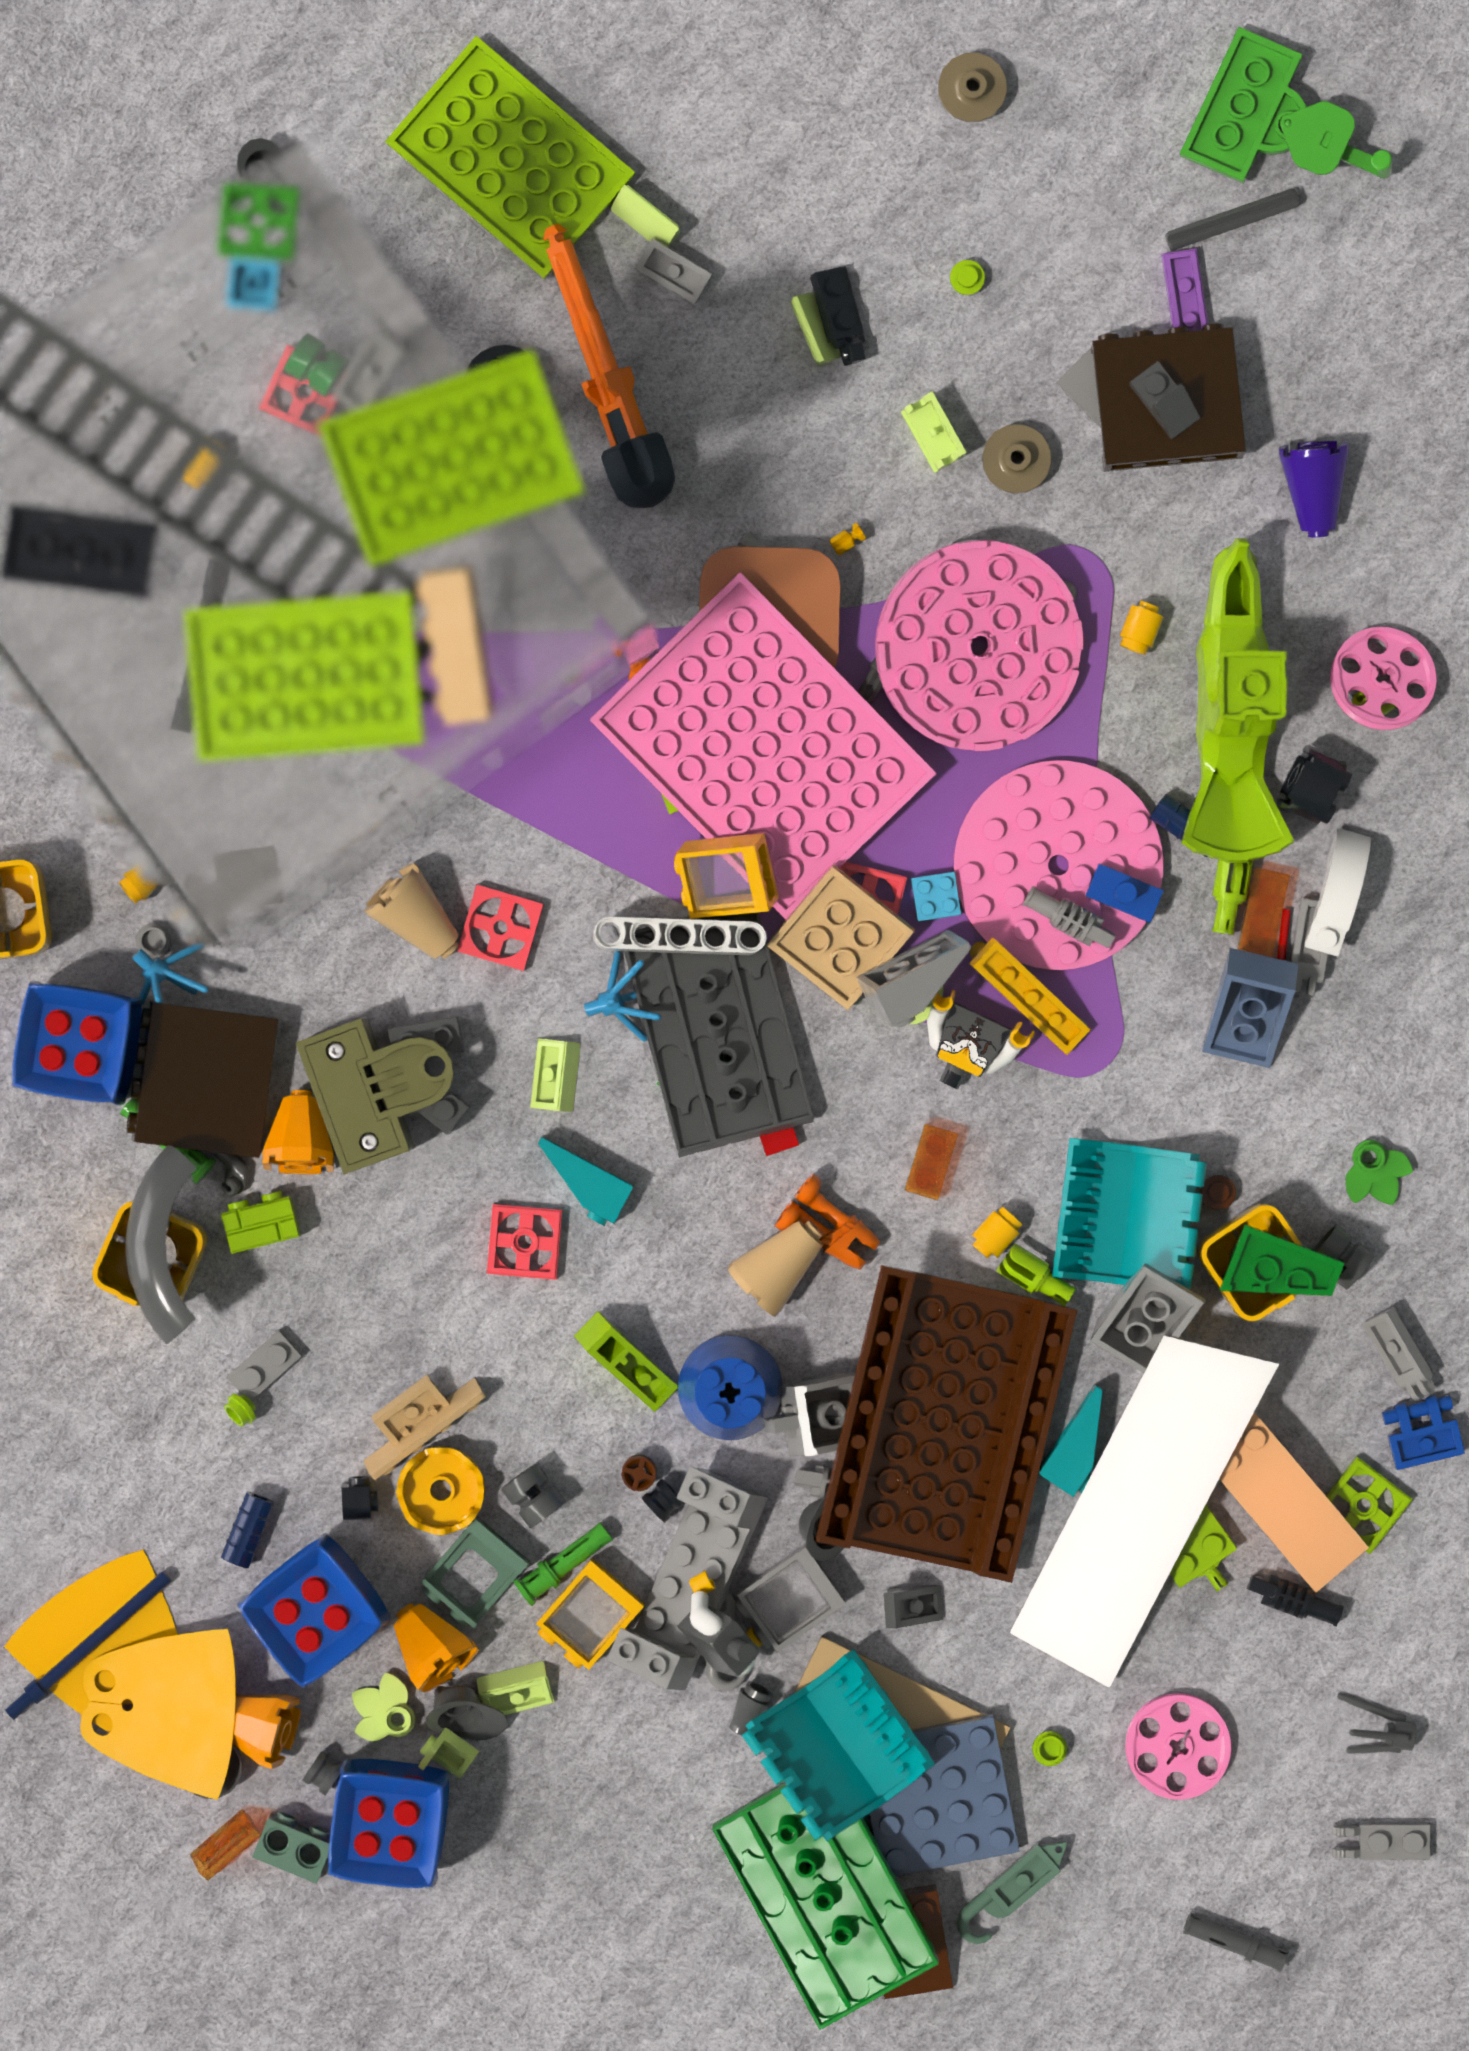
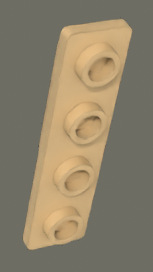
(416, 1418)

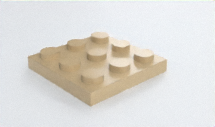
(839, 935)

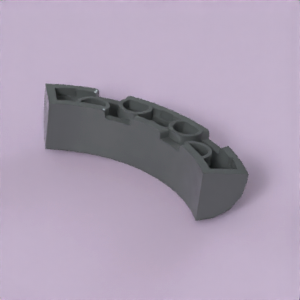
(147, 1244)

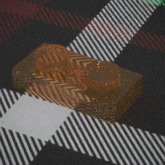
(931, 1162)
(225, 1844)

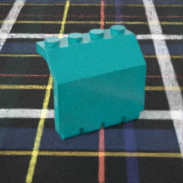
(1127, 1210)
(838, 1748)

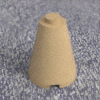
(414, 913)
(777, 1265)

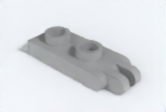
(1310, 962)
(1400, 1353)

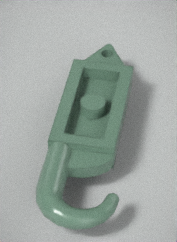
(1012, 1887)

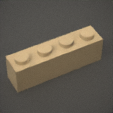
(457, 644)

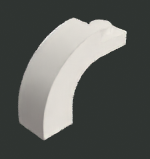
(1340, 891)

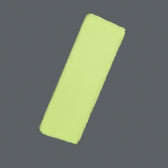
(644, 216)
(811, 324)
(555, 1075)
(516, 1688)

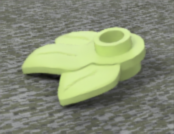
(379, 1705)

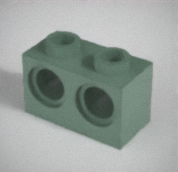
(290, 1856)

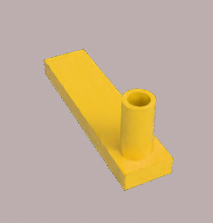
(1028, 994)

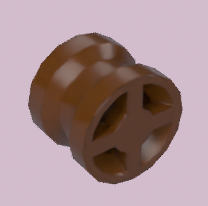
(637, 1478)

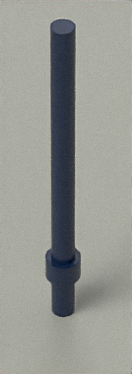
(37, 1690)

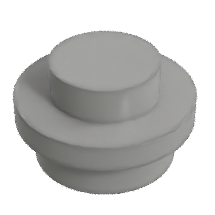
(153, 940)

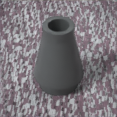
(751, 1702)

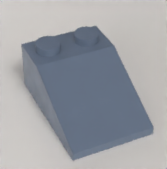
(1250, 1007)

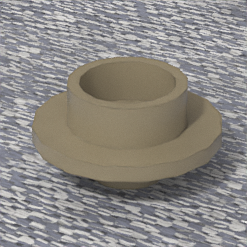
(967, 104)
(1011, 476)

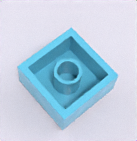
(253, 285)
(935, 896)

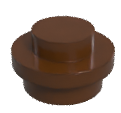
(1218, 1192)

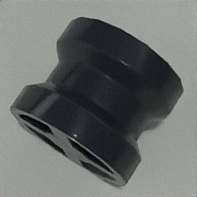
(662, 1500)

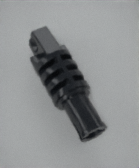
(1295, 1599)

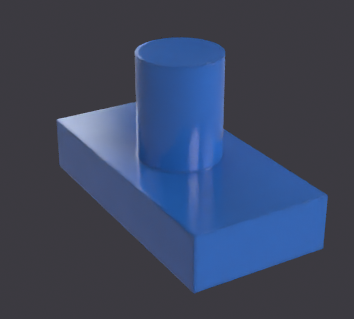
(1124, 893)

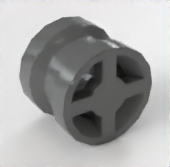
(322, 1773)

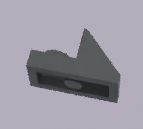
(1165, 400)
(912, 1605)

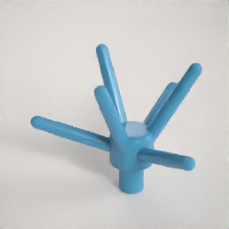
(157, 970)
(612, 1001)

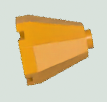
(299, 1137)
(431, 1646)
(266, 1726)

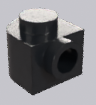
(358, 1499)

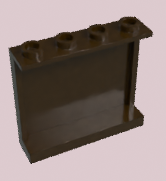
(1207, 370)
(202, 1079)

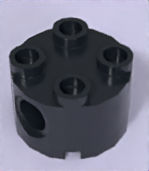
(1314, 786)

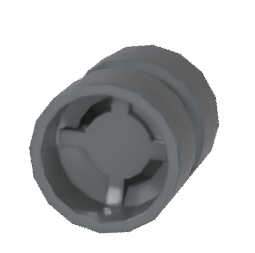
(1356, 1257)
(540, 1505)

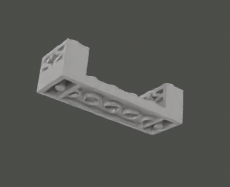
(709, 1538)

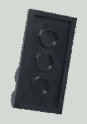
(79, 551)

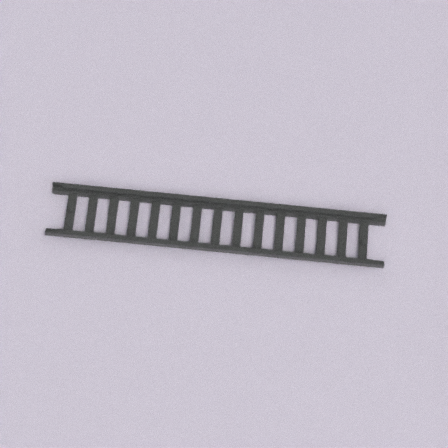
(198, 441)

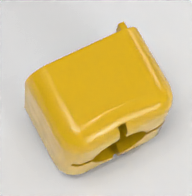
(35, 931)
(1215, 1255)
(111, 1269)

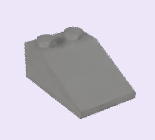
(913, 978)
(1144, 1313)

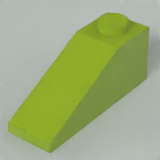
(625, 1361)

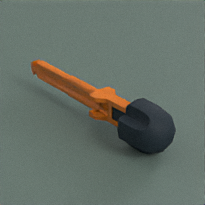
(637, 461)

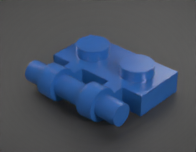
(1425, 1443)

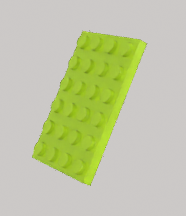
(508, 155)
(451, 458)
(304, 676)

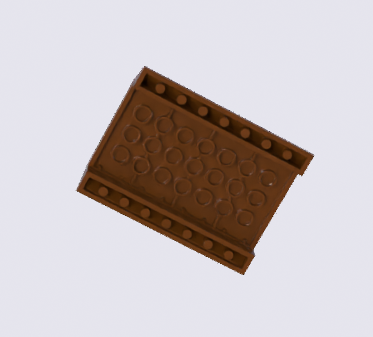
(946, 1423)

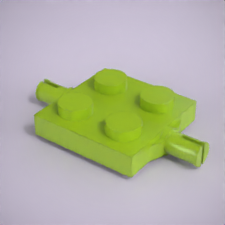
(1203, 1552)

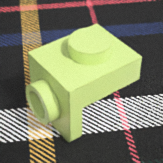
(449, 1752)

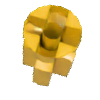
(845, 541)

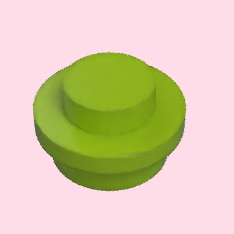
(967, 277)
(240, 1409)
(1049, 1748)

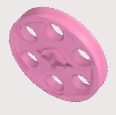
(1384, 663)
(1185, 1762)

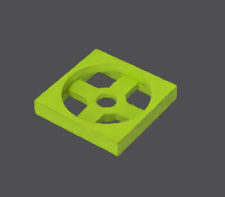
(1373, 1492)

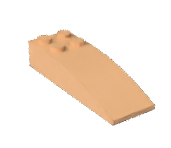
(1290, 1507)

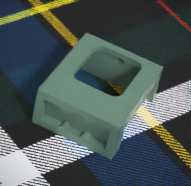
(495, 1551)

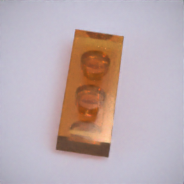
(1263, 912)

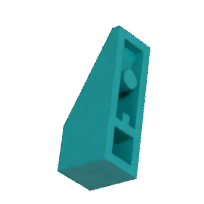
(592, 1186)
(1074, 1451)

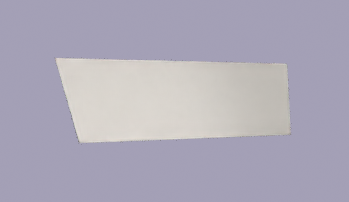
(1141, 1505)

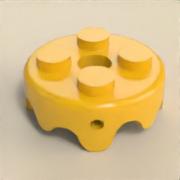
(439, 1515)

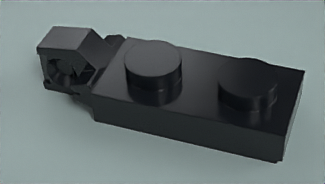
(839, 313)

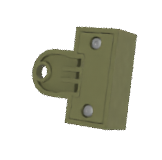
(371, 1089)

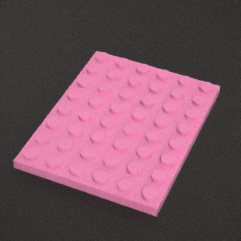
(763, 739)

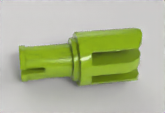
(1230, 890)
(1034, 1275)

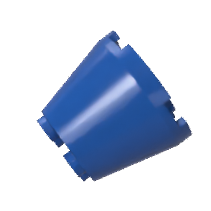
(732, 1361)

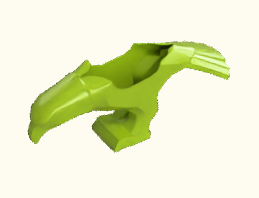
(1237, 710)

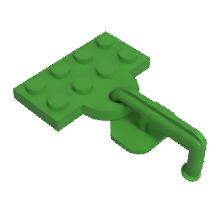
(1251, 101)

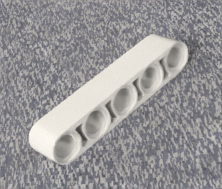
(696, 929)

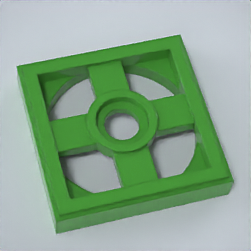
(255, 247)

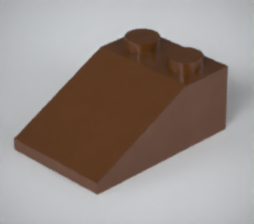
(927, 1910)

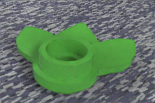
(1376, 1178)

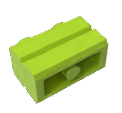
(260, 1223)

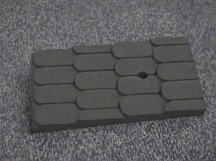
(715, 1013)

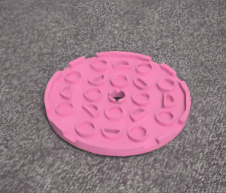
(929, 633)
(1026, 822)

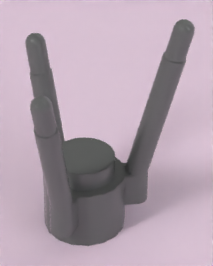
(1396, 1735)

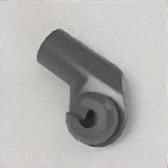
(235, 1173)

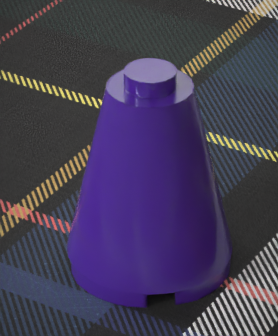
(1315, 483)

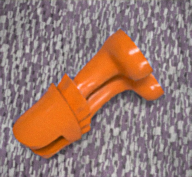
(846, 1228)

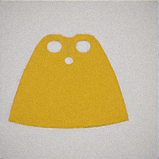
(77, 1613)
(179, 1711)

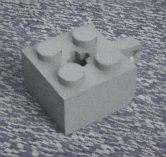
(812, 1413)

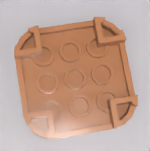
(794, 579)

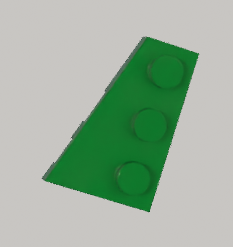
(1279, 1266)

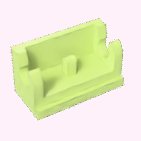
(933, 432)

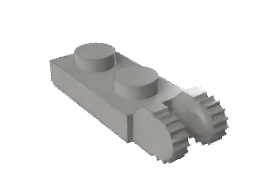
(1385, 1841)

